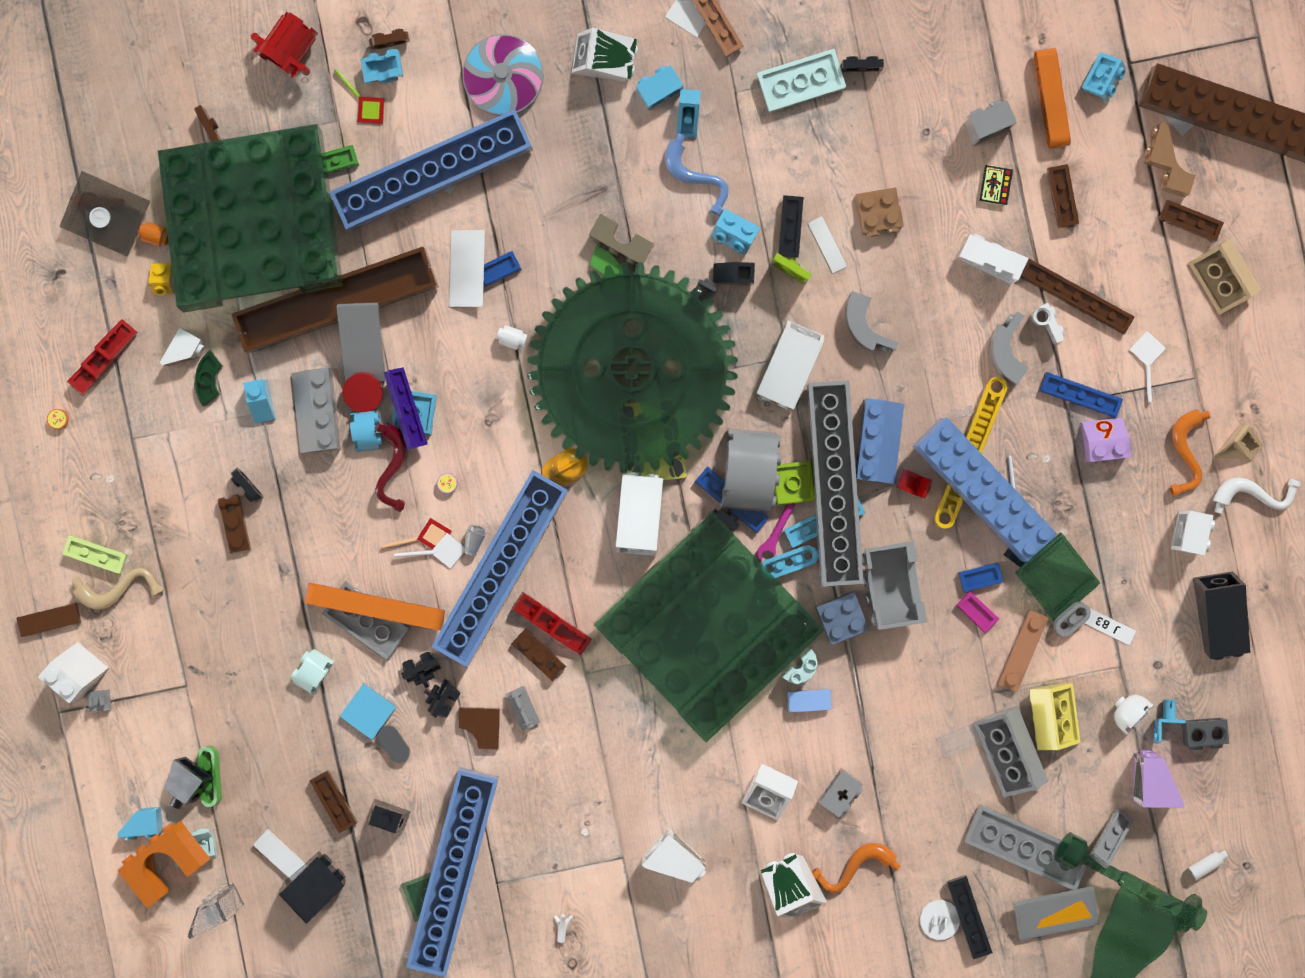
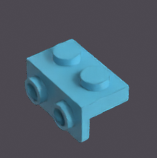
(735, 231)

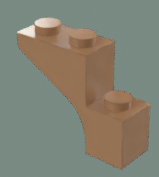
(1162, 156)

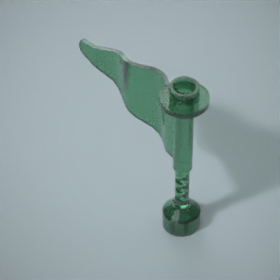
(1139, 920)

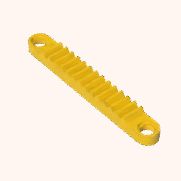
(977, 434)

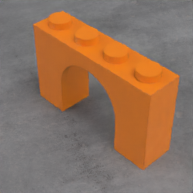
(140, 871)

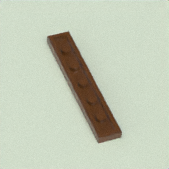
(1076, 296)

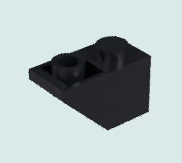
(734, 273)

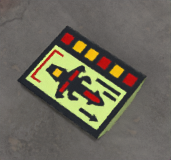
(996, 185)

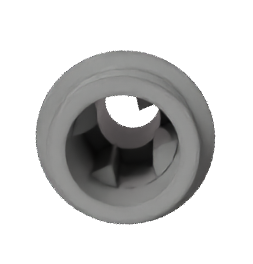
(474, 539)

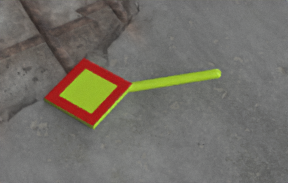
(369, 108)

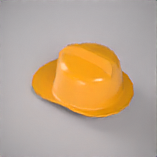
(565, 468)

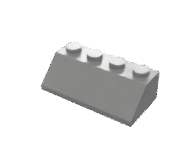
(316, 410)
(1009, 742)

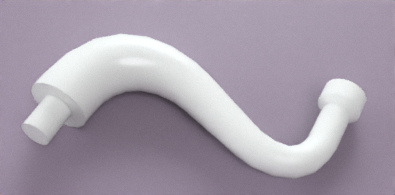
(1238, 484)

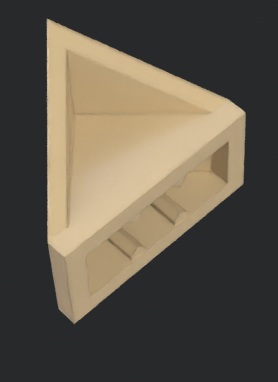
(1240, 444)

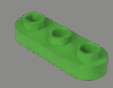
(210, 765)

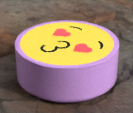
(447, 483)

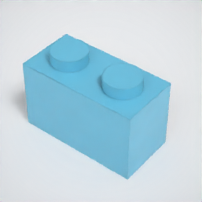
(659, 86)

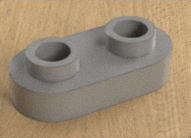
(1072, 620)

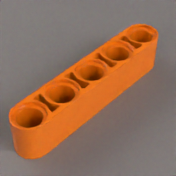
(1052, 98)

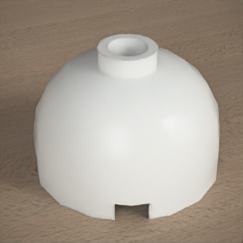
(1131, 711)

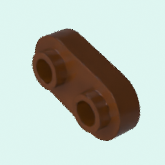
(381, 41)

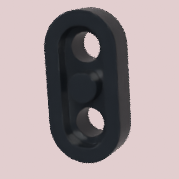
(250, 489)

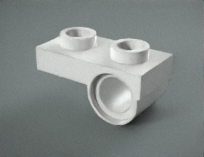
(1054, 330)

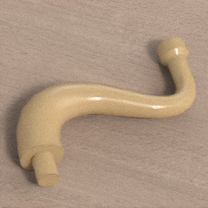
(102, 601)

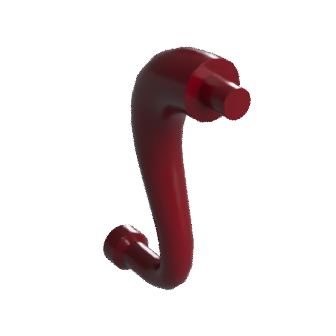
(395, 437)

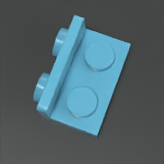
(1104, 76)

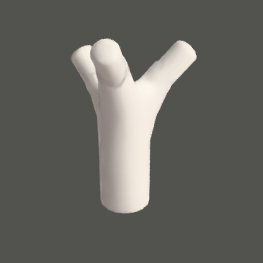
(562, 926)

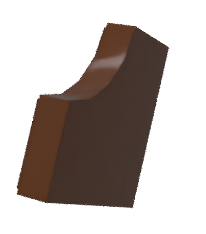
(483, 724)

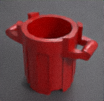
(287, 44)

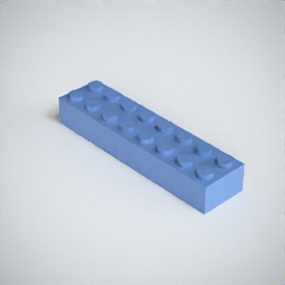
(984, 489)

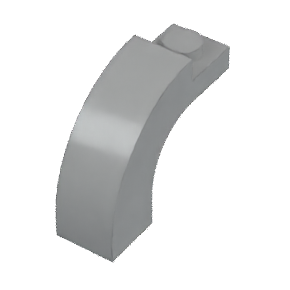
(857, 325)
(1000, 351)

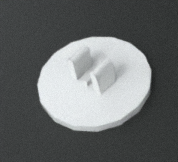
(939, 919)

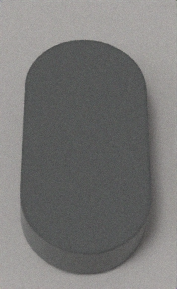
(394, 744)

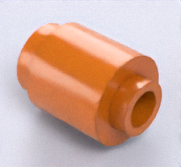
(153, 234)

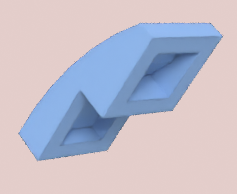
(809, 700)

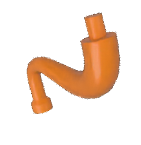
(1179, 438)
(865, 852)

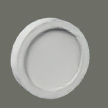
(99, 217)

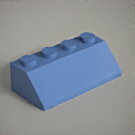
(879, 441)

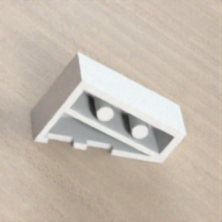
(992, 258)

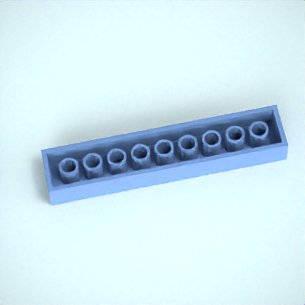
(431, 171)
(500, 568)
(452, 872)

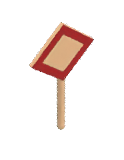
(430, 535)

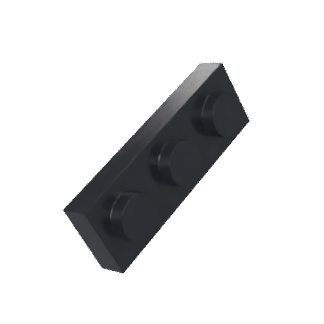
(790, 226)

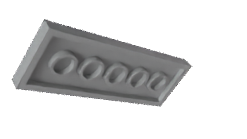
(1020, 846)

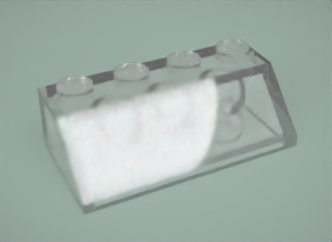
(216, 909)

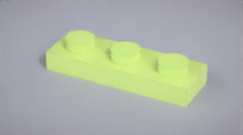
(95, 554)

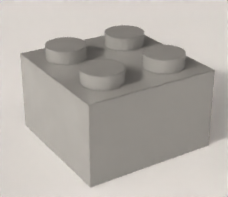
(989, 122)

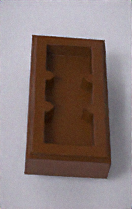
(208, 123)

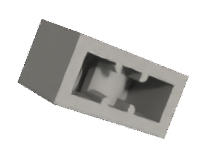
(830, 797)

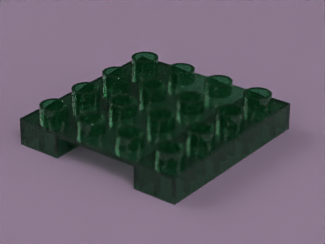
(249, 217)
(708, 626)

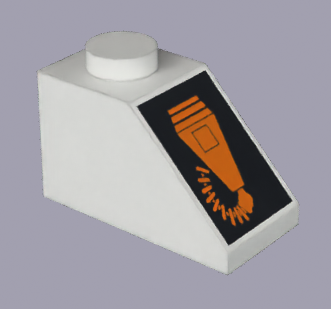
(183, 348)

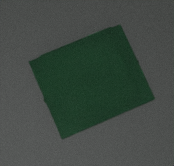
(1057, 576)

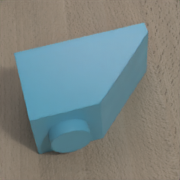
(688, 112)
(259, 400)

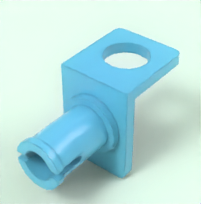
(1169, 717)

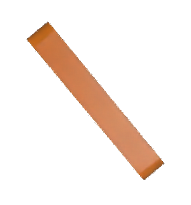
(374, 606)

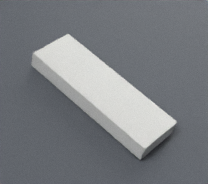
(278, 853)

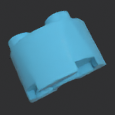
(382, 68)
(364, 431)

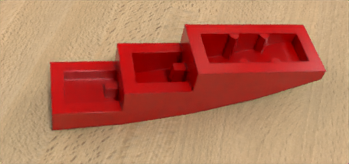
(102, 357)
(551, 623)

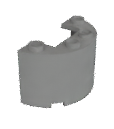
(751, 470)
(893, 586)

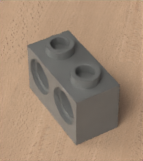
(1205, 729)

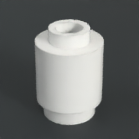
(511, 337)

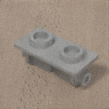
(522, 708)

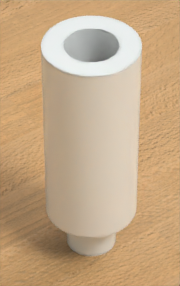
(1207, 864)

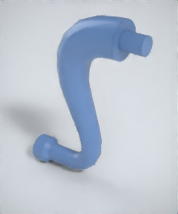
(677, 170)

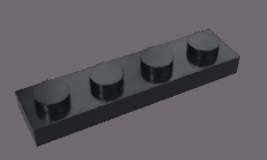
(969, 917)

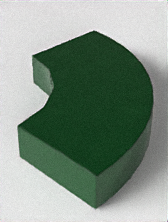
(206, 378)

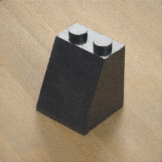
(312, 886)

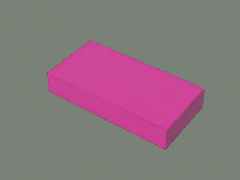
(977, 612)

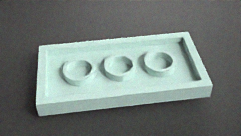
(801, 80)

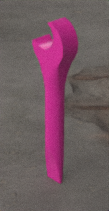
(771, 542)

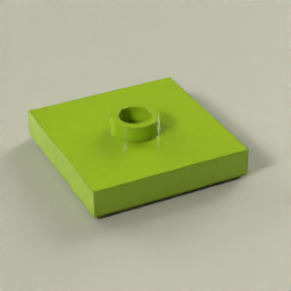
(791, 268)
(795, 483)

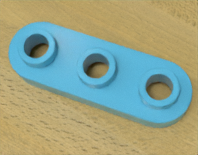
(797, 557)

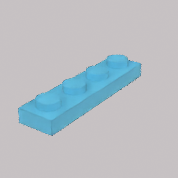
(807, 529)

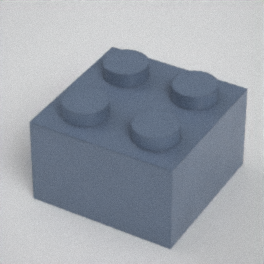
(842, 617)

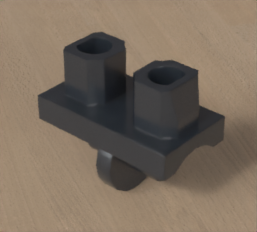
(421, 673)
(438, 696)

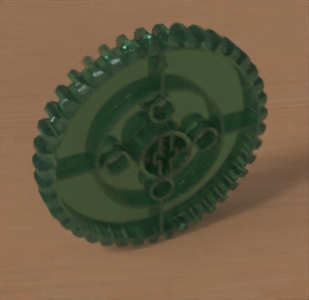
(593, 328)

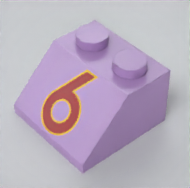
(1105, 440)

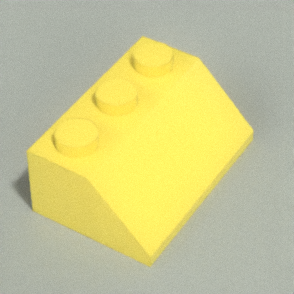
(1055, 716)

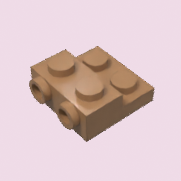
(879, 212)

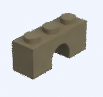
(634, 251)

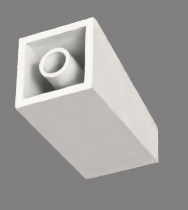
(790, 365)
(639, 514)

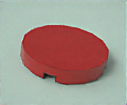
(362, 392)

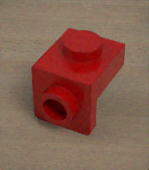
(914, 483)

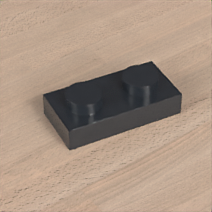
(853, 64)

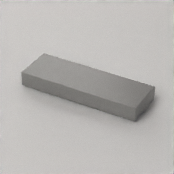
(1111, 838)

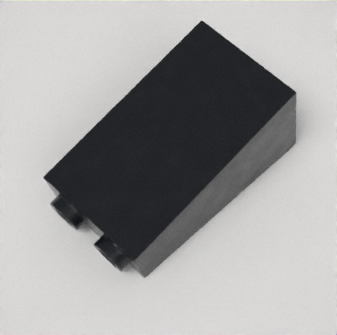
(1223, 615)

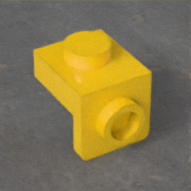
(160, 279)

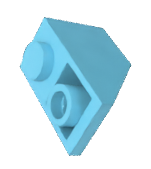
(143, 822)

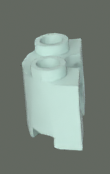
(312, 671)
(804, 671)

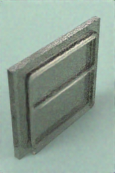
(124, 208)

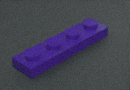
(405, 408)

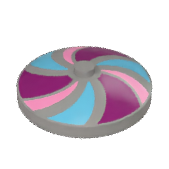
(502, 74)

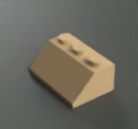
(1225, 276)

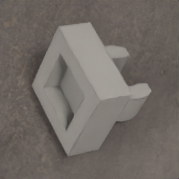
(99, 700)

